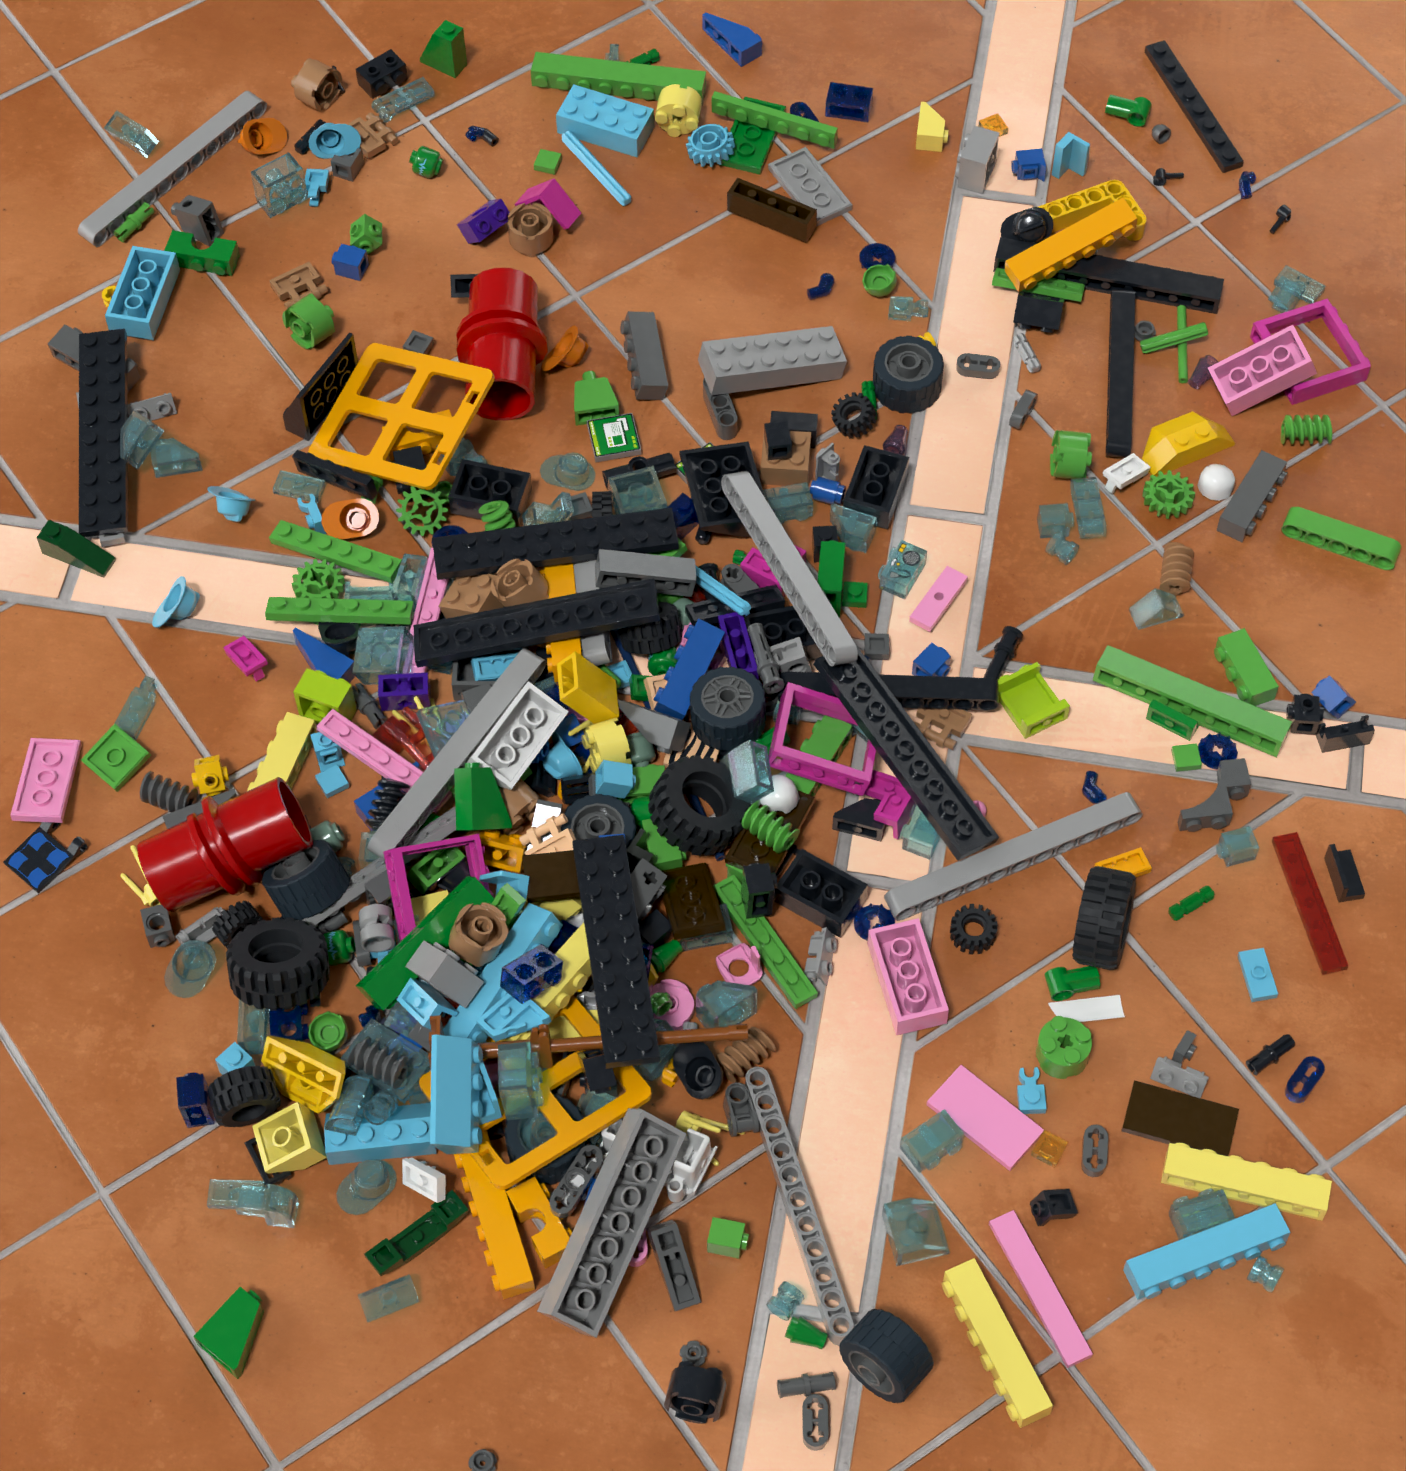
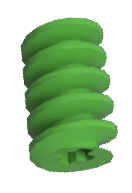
(1306, 428)
(497, 515)
(768, 829)

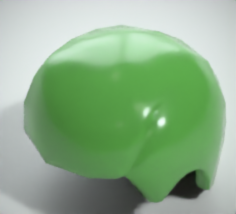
(879, 280)
(328, 1031)

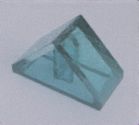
(1155, 609)

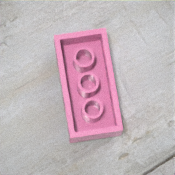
(1262, 370)
(907, 976)

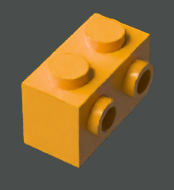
(502, 850)

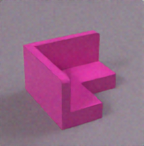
(554, 199)
(759, 571)
(894, 803)

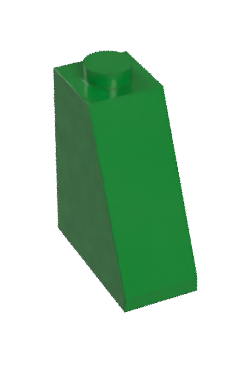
(446, 50)
(478, 799)
(232, 1331)

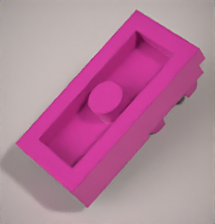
(246, 657)

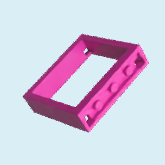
(1328, 383)
(808, 765)
(398, 878)

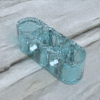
(1088, 507)

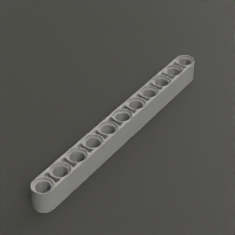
(172, 167)
(789, 569)
(439, 775)
(1012, 856)
(799, 1215)

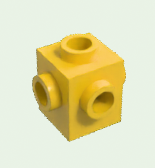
(211, 767)

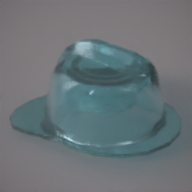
(568, 471)
(189, 968)
(366, 1186)

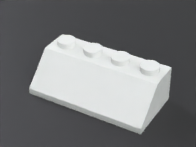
(519, 735)

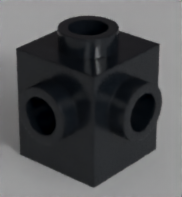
(1305, 714)

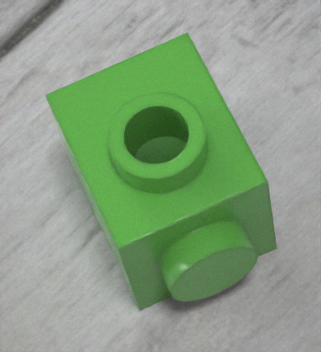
(727, 1238)

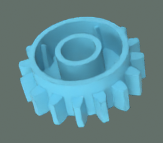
(710, 144)

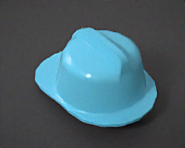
(333, 140)
(231, 502)
(177, 604)
(561, 760)

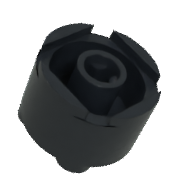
(695, 1393)

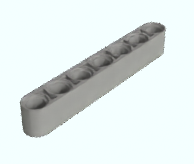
(594, 646)

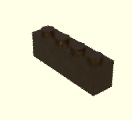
(771, 209)

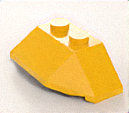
(1184, 442)
(304, 1072)

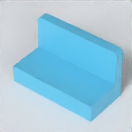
(1071, 154)
(517, 881)
(424, 1001)
(488, 1098)

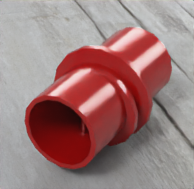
(505, 338)
(224, 845)

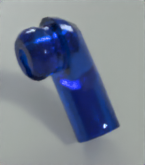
(1244, 184)
(824, 287)
(1091, 790)

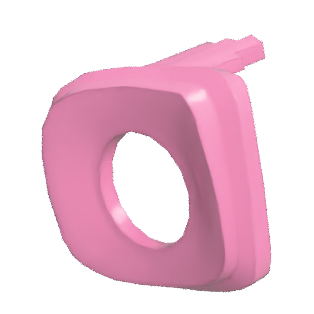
(744, 953)

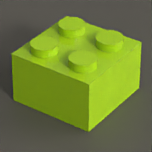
(320, 693)

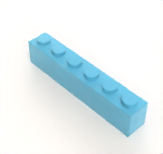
(531, 929)
(1206, 1251)

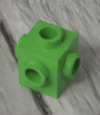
(366, 233)

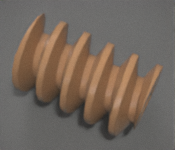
(1176, 568)
(743, 1052)

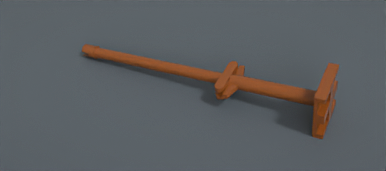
(545, 1046)

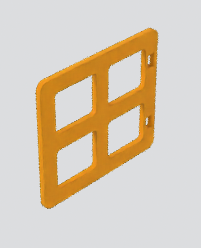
(402, 415)
(569, 1132)

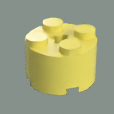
(678, 110)
(606, 743)

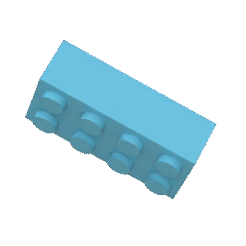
(605, 120)
(143, 292)

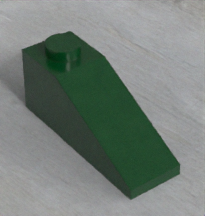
(74, 549)

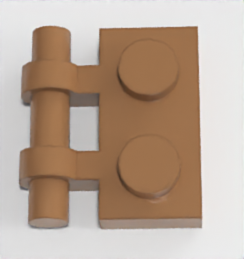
(373, 142)
(295, 281)
(949, 720)

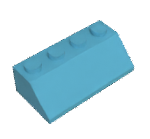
(455, 1094)
(401, 1136)

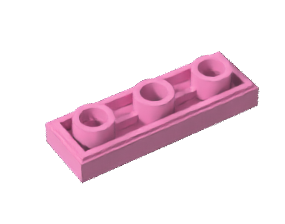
(938, 598)

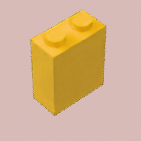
(587, 689)

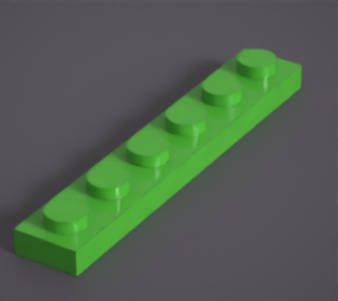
(774, 120)
(336, 550)
(339, 610)
(769, 946)

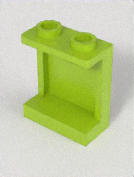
(1031, 701)

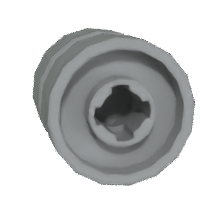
(376, 928)

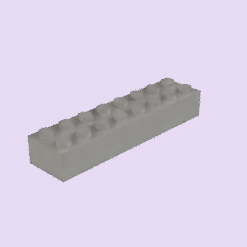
(612, 1222)

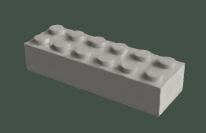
(771, 360)

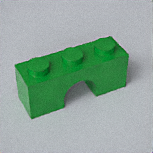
(218, 258)

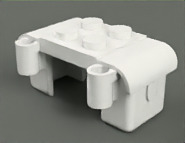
(688, 1166)

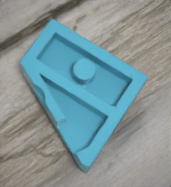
(511, 1018)

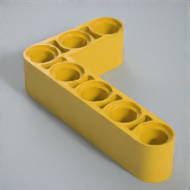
(1082, 204)

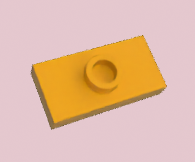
(1131, 861)

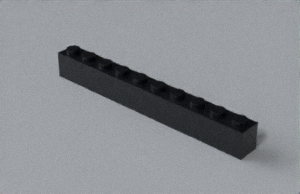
(1148, 281)

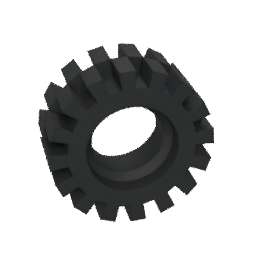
(849, 405)
(601, 503)
(235, 920)
(970, 942)

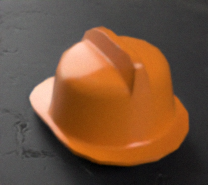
(263, 136)
(567, 351)
(350, 518)

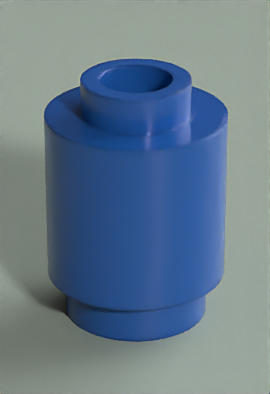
(827, 491)

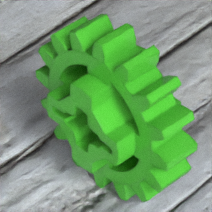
(1168, 494)
(417, 499)
(318, 581)

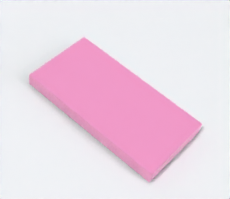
(46, 780)
(986, 1117)

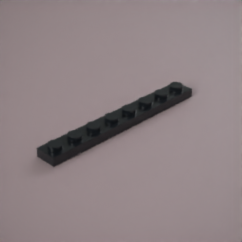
(1194, 106)

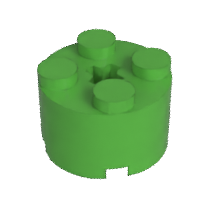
(309, 321)
(1070, 454)
(1061, 1034)

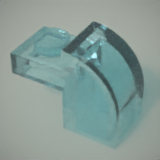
(559, 510)
(272, 1202)

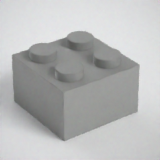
(977, 159)
(445, 972)

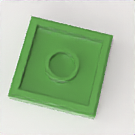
(116, 757)

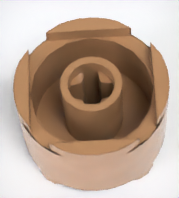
(317, 84)
(530, 229)
(519, 583)
(520, 805)
(478, 933)

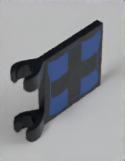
(42, 857)

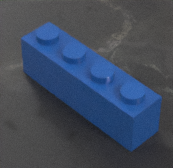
(691, 664)

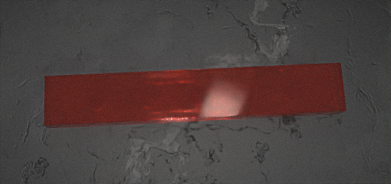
(1309, 903)

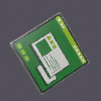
(613, 437)

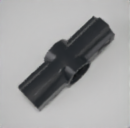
(662, 464)

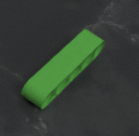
(1341, 538)

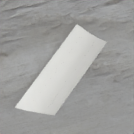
(1090, 1008)

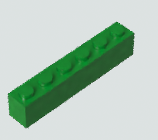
(390, 975)

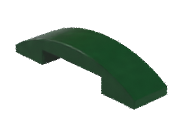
(418, 1236)

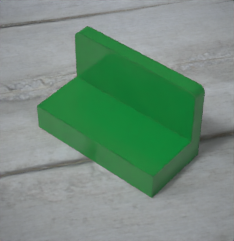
(1171, 720)

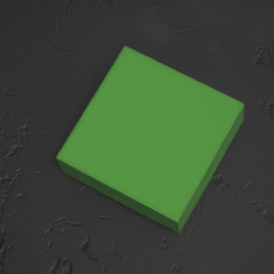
(547, 161)
(1186, 757)

